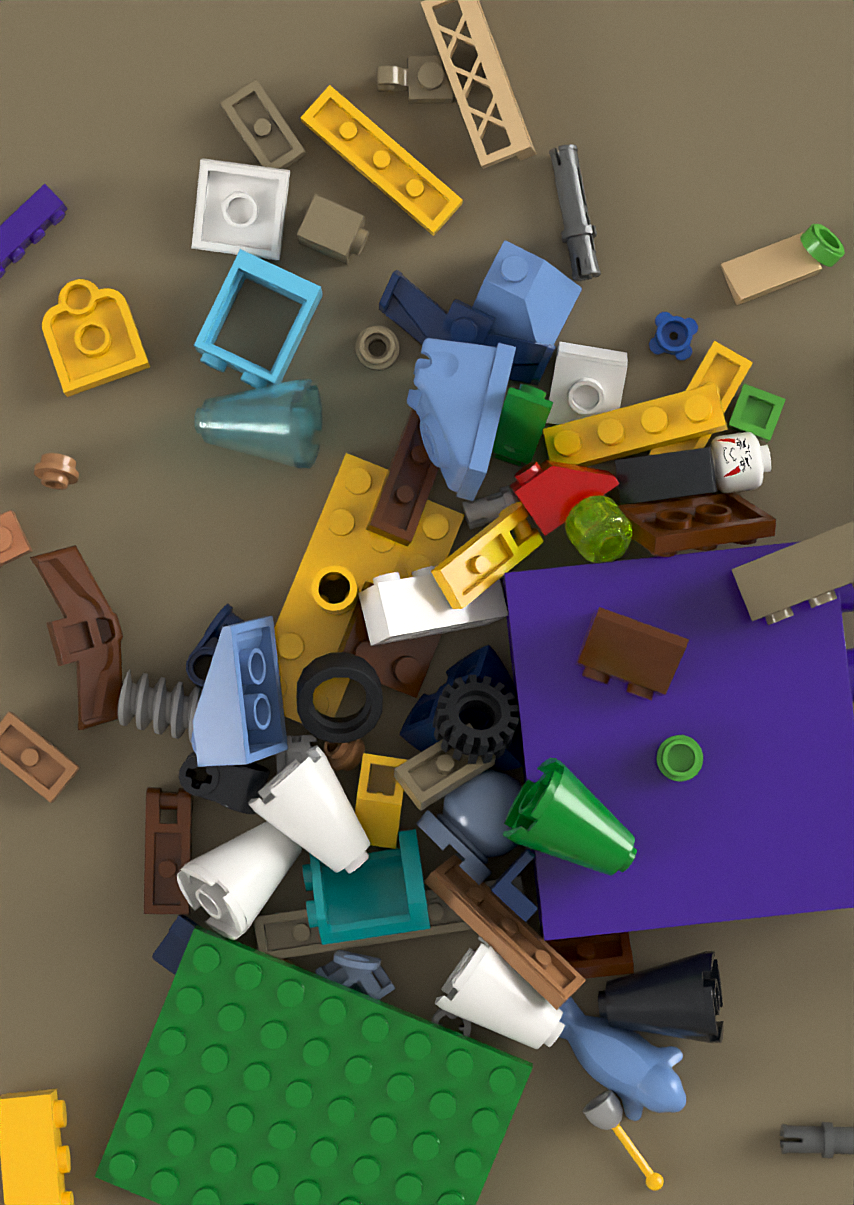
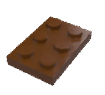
(697, 522)

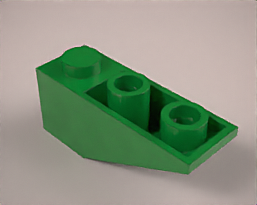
(521, 425)

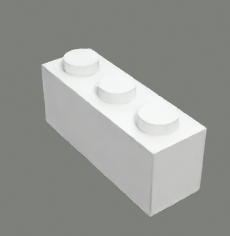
(418, 608)

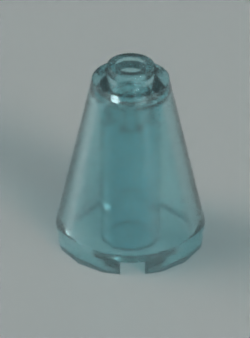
(266, 422)

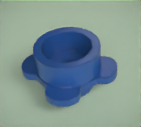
(682, 327)

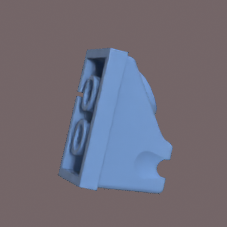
(460, 407)

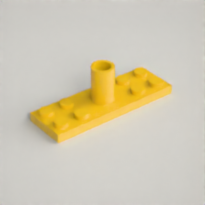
(337, 550)

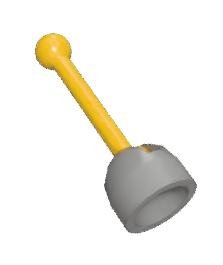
(606, 1113)

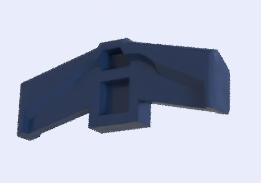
(462, 323)

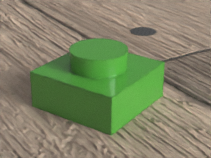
(756, 412)

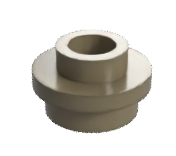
(371, 335)

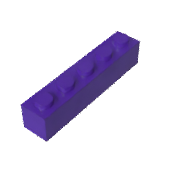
(28, 225)

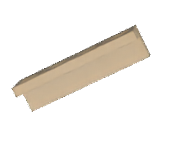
(496, 80)

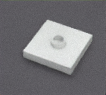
(240, 208)

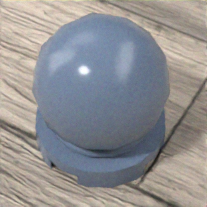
(475, 821)

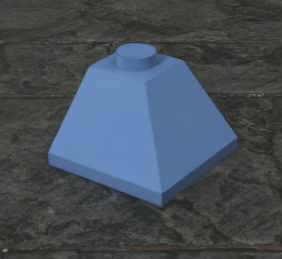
(526, 296)

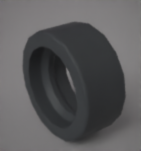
(339, 728)

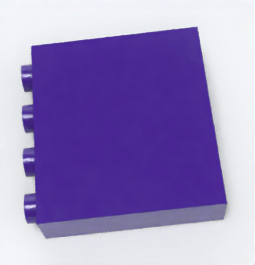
(768, 705)

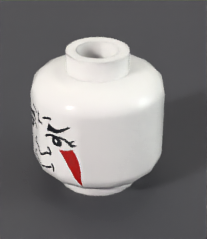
(739, 462)

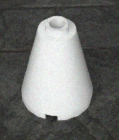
(314, 812)
(238, 877)
(500, 999)

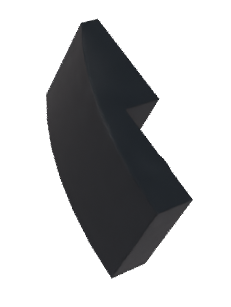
(666, 475)

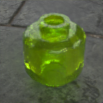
(599, 529)

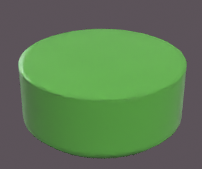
(822, 245)

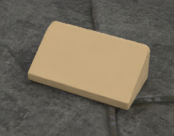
(769, 269)

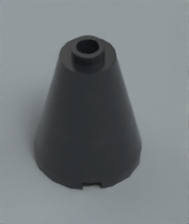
(668, 999)

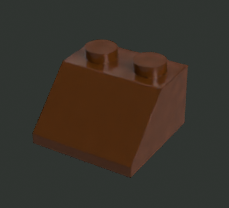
(630, 653)

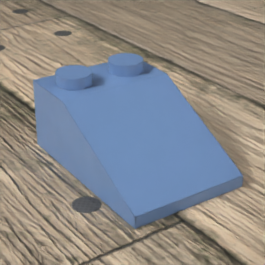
(241, 699)

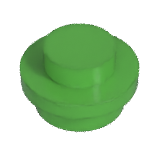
(679, 758)

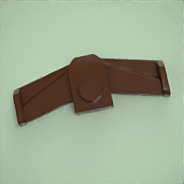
(85, 634)

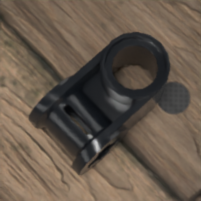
(229, 784)

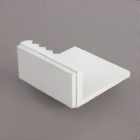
(586, 382)

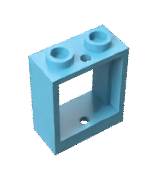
(276, 279)

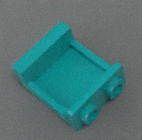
(373, 900)

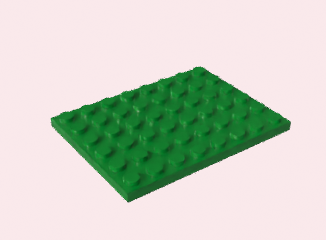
(304, 1094)

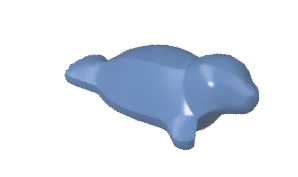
(625, 1063)

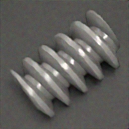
(157, 705)

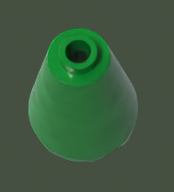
(569, 822)

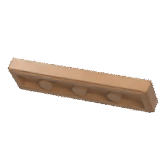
(505, 932)

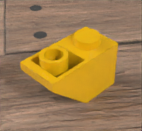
(379, 799)

